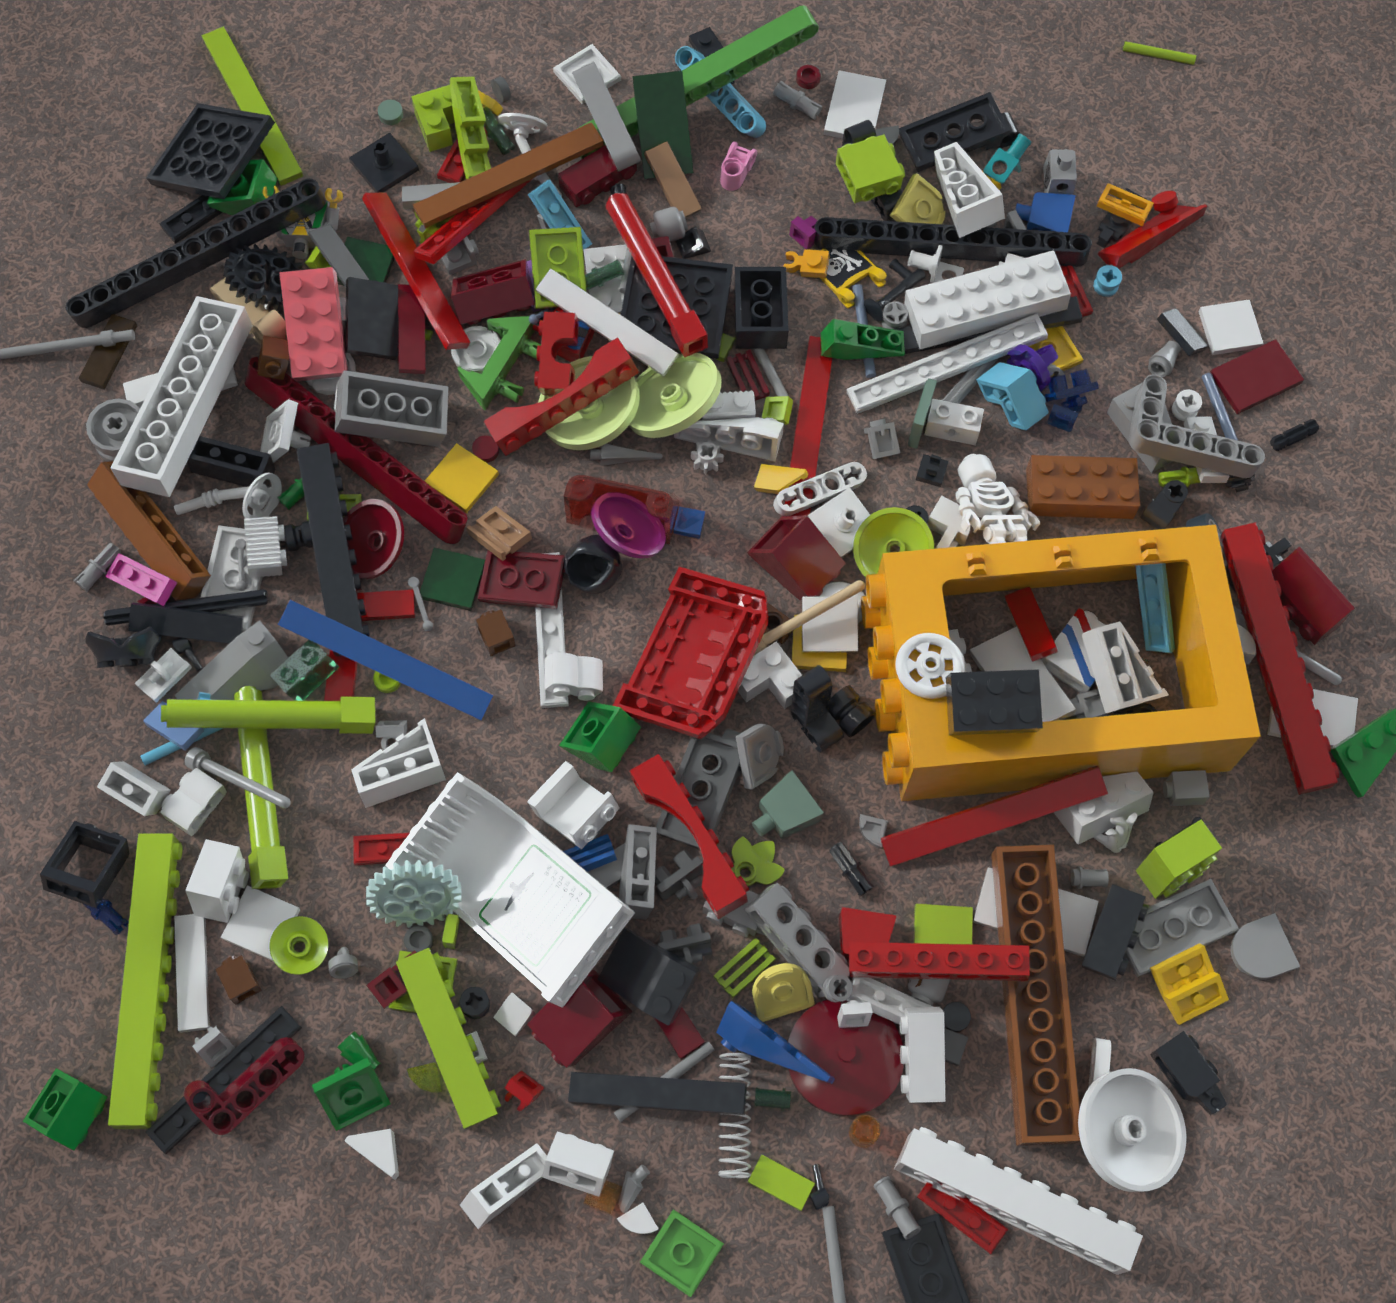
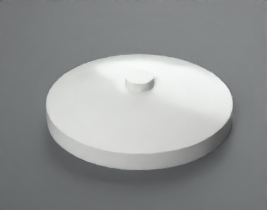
(1132, 1130)

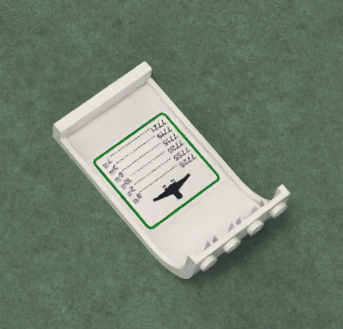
(517, 888)

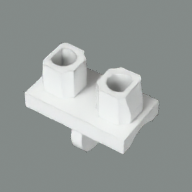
(163, 675)

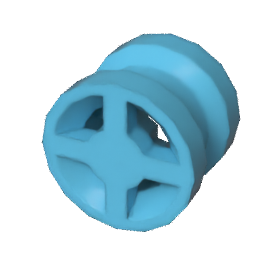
(1107, 280)

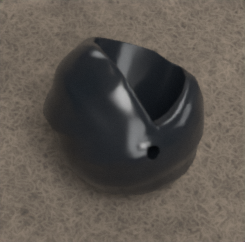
(592, 565)

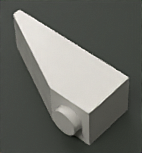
(504, 1186)

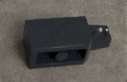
(1190, 1072)

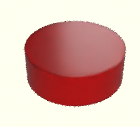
(1165, 201)

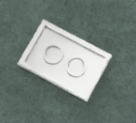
(853, 101)
(1337, 716)

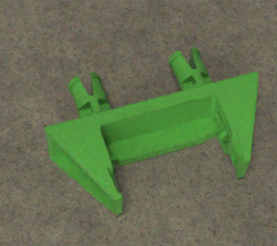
(515, 341)

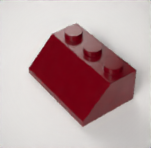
(493, 292)
(1310, 597)

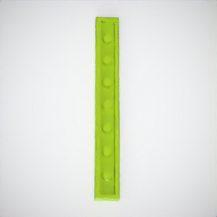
(250, 100)

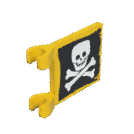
(848, 268)

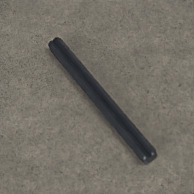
(206, 604)

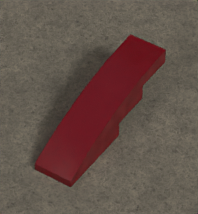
(410, 332)

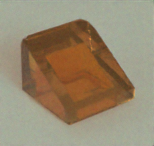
(607, 1200)

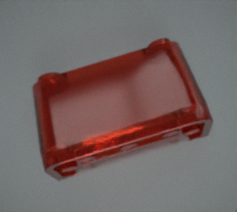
(584, 490)

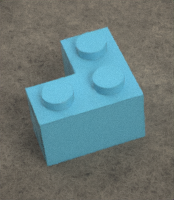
(1016, 393)

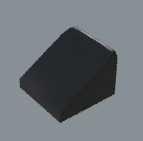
(693, 243)

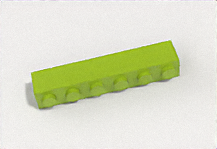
(447, 1038)

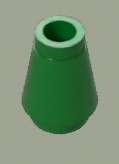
(356, 1048)

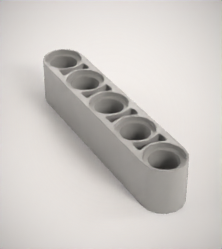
(606, 116)

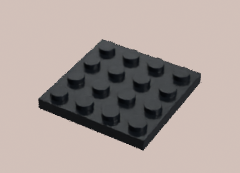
(210, 150)
(704, 288)

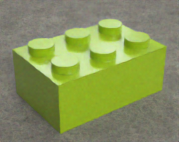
(1179, 860)

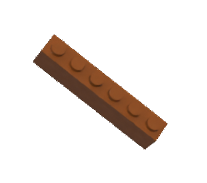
(150, 533)

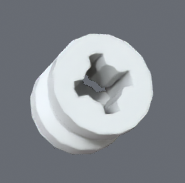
(1192, 406)

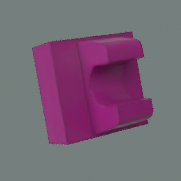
(803, 231)

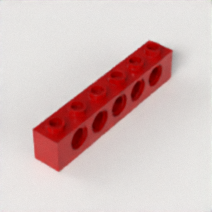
(939, 961)

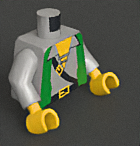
(297, 233)

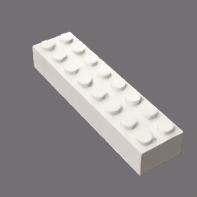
(182, 396)
(1019, 1201)

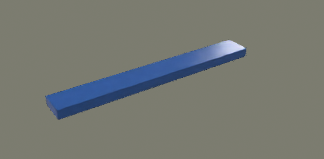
(385, 659)

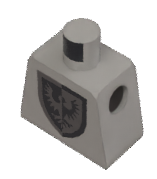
(1060, 168)

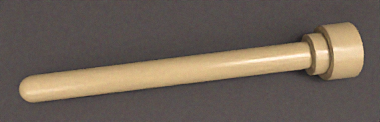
(810, 614)

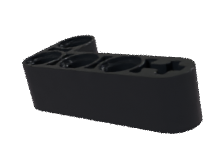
(857, 133)
(811, 708)

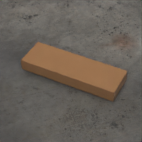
(672, 179)

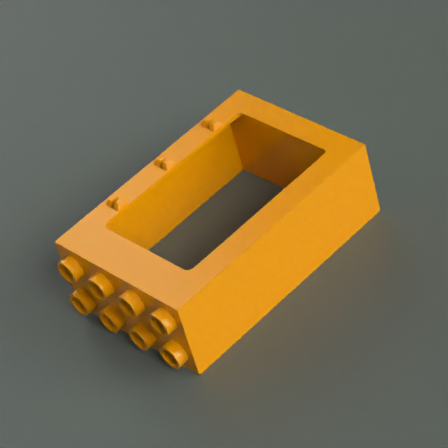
(1208, 655)

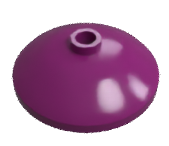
(627, 526)

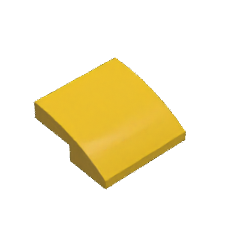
(1189, 983)

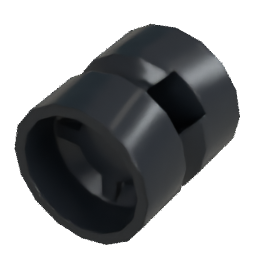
(852, 714)

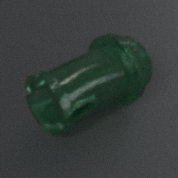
(773, 1098)

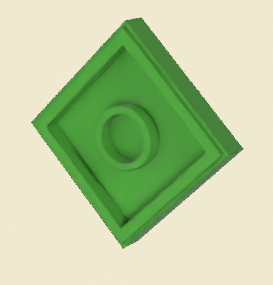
(681, 1253)

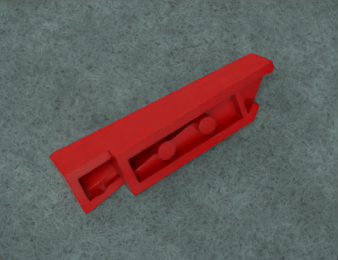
(1150, 235)

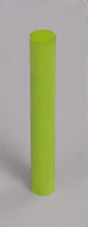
(1159, 53)

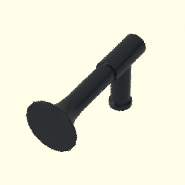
(875, 308)

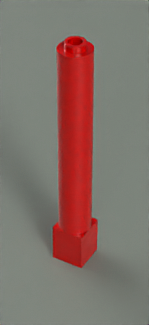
(684, 323)

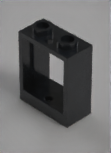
(76, 888)

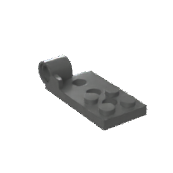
(719, 782)

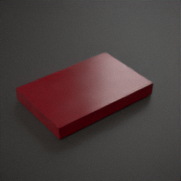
(1256, 376)
(522, 579)

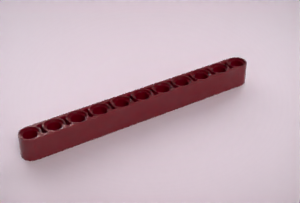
(363, 456)

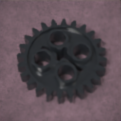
(247, 274)

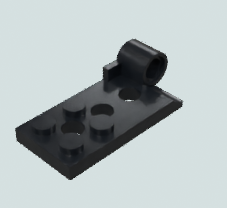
(996, 130)

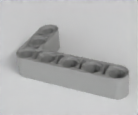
(1184, 439)

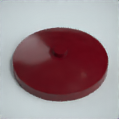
(859, 1058)

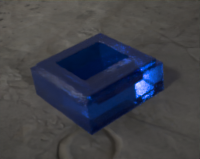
(1062, 418)

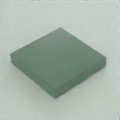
(922, 413)

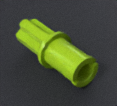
(1185, 475)

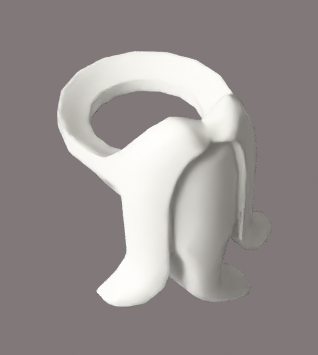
(1118, 838)

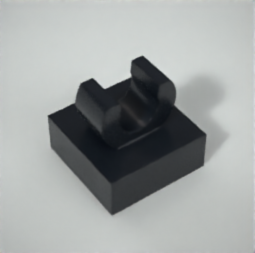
(932, 470)

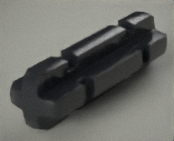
(1294, 434)

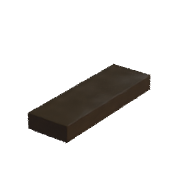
(105, 359)

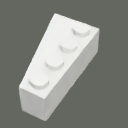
(967, 190)

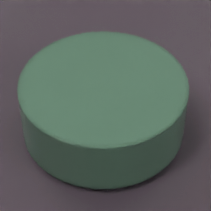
(390, 112)

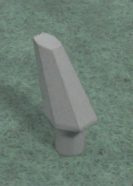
(632, 1187)

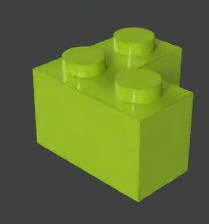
(434, 115)

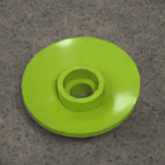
(288, 935)

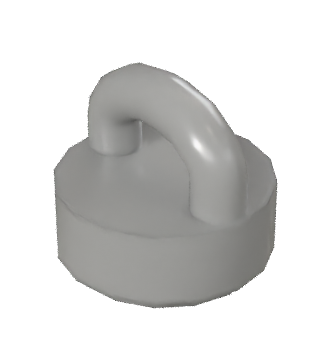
(343, 964)

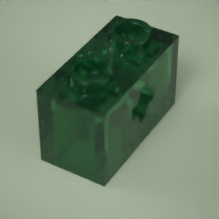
(304, 671)

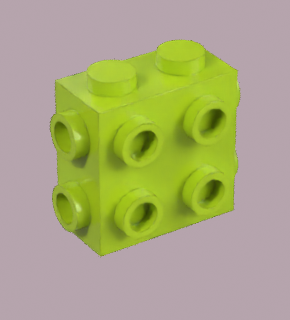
(870, 168)

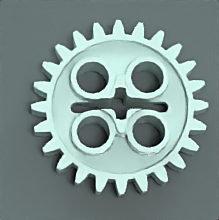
(413, 893)

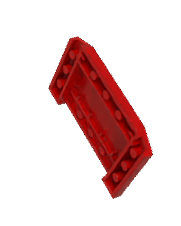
(696, 654)

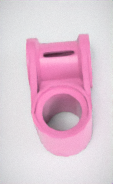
(736, 166)

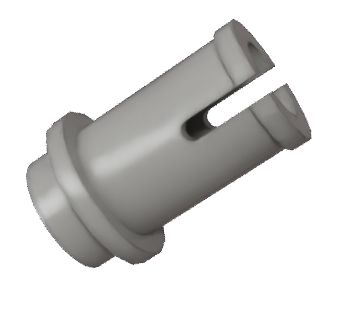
(1089, 877)

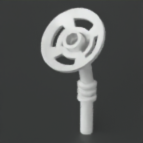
(522, 127)
(254, 496)

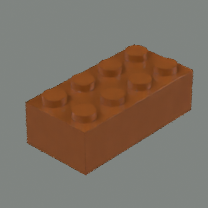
(1083, 486)

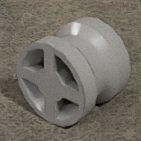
(898, 312)

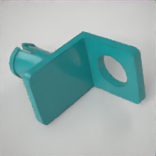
(1009, 157)

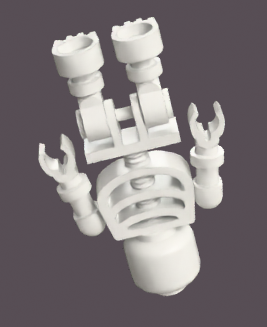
(991, 502)

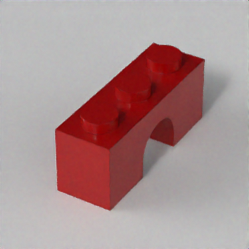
(557, 331)

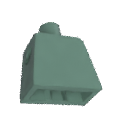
(787, 808)

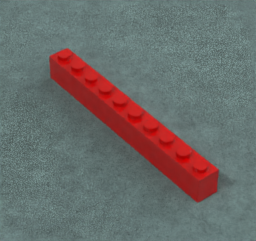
(1278, 659)

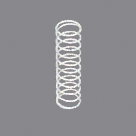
(727, 1173)

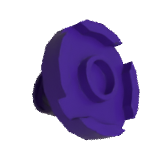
(1036, 361)

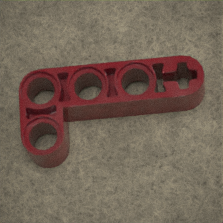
(247, 1081)

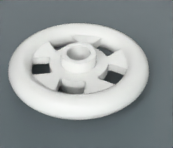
(921, 643)

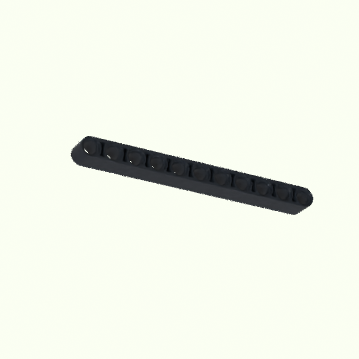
(834, 233)
(136, 282)

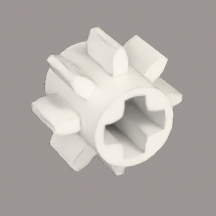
(707, 463)

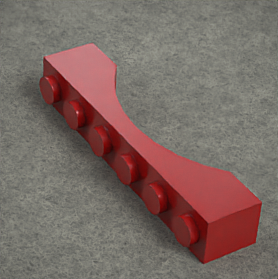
(519, 425)
(659, 788)

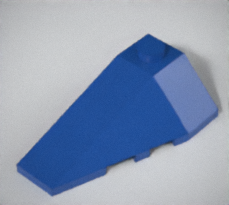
(752, 1036)

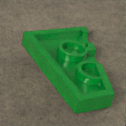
(1367, 752)

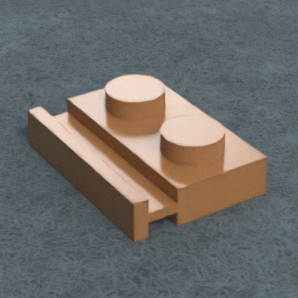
(499, 533)

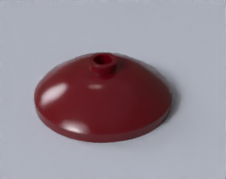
(376, 537)

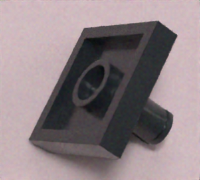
(384, 163)

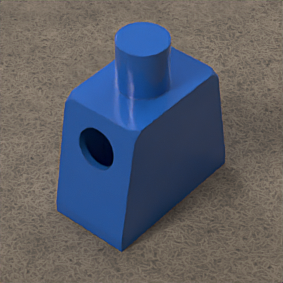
(1048, 212)

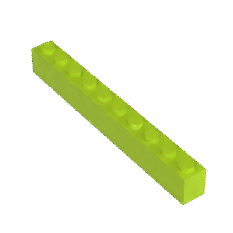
(144, 982)

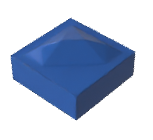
(689, 522)

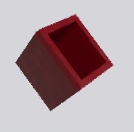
(797, 556)
(582, 1021)

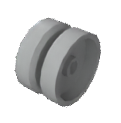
(109, 426)

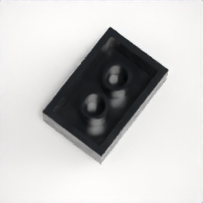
(760, 308)
(993, 702)

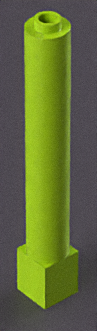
(348, 715)
(267, 858)

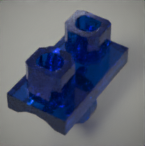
(1060, 390)

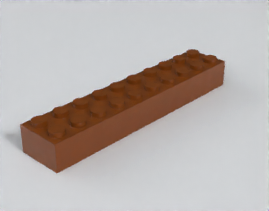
(1037, 1008)

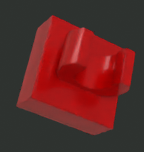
(524, 1089)

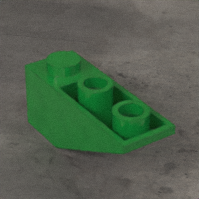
(860, 341)

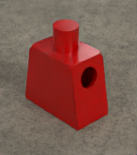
(863, 927)

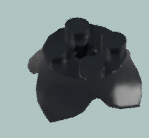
(124, 651)

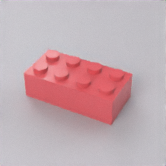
(313, 323)

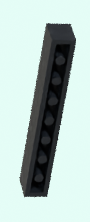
(331, 537)

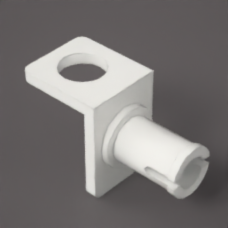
(933, 264)

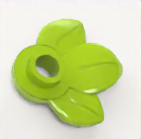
(757, 860)

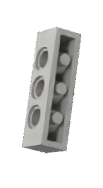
(783, 936)

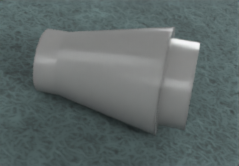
(1163, 361)

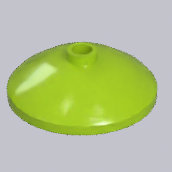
(886, 529)

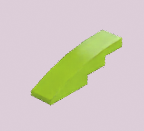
(469, 125)

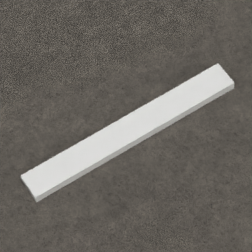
(946, 363)

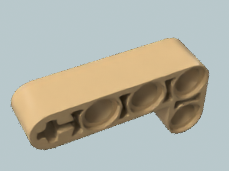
(263, 321)

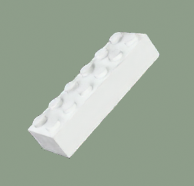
(986, 299)

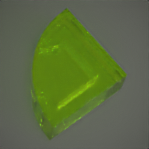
(426, 1077)

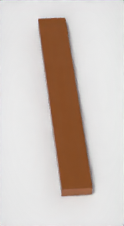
(508, 175)

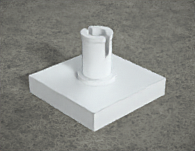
(279, 431)
(840, 520)

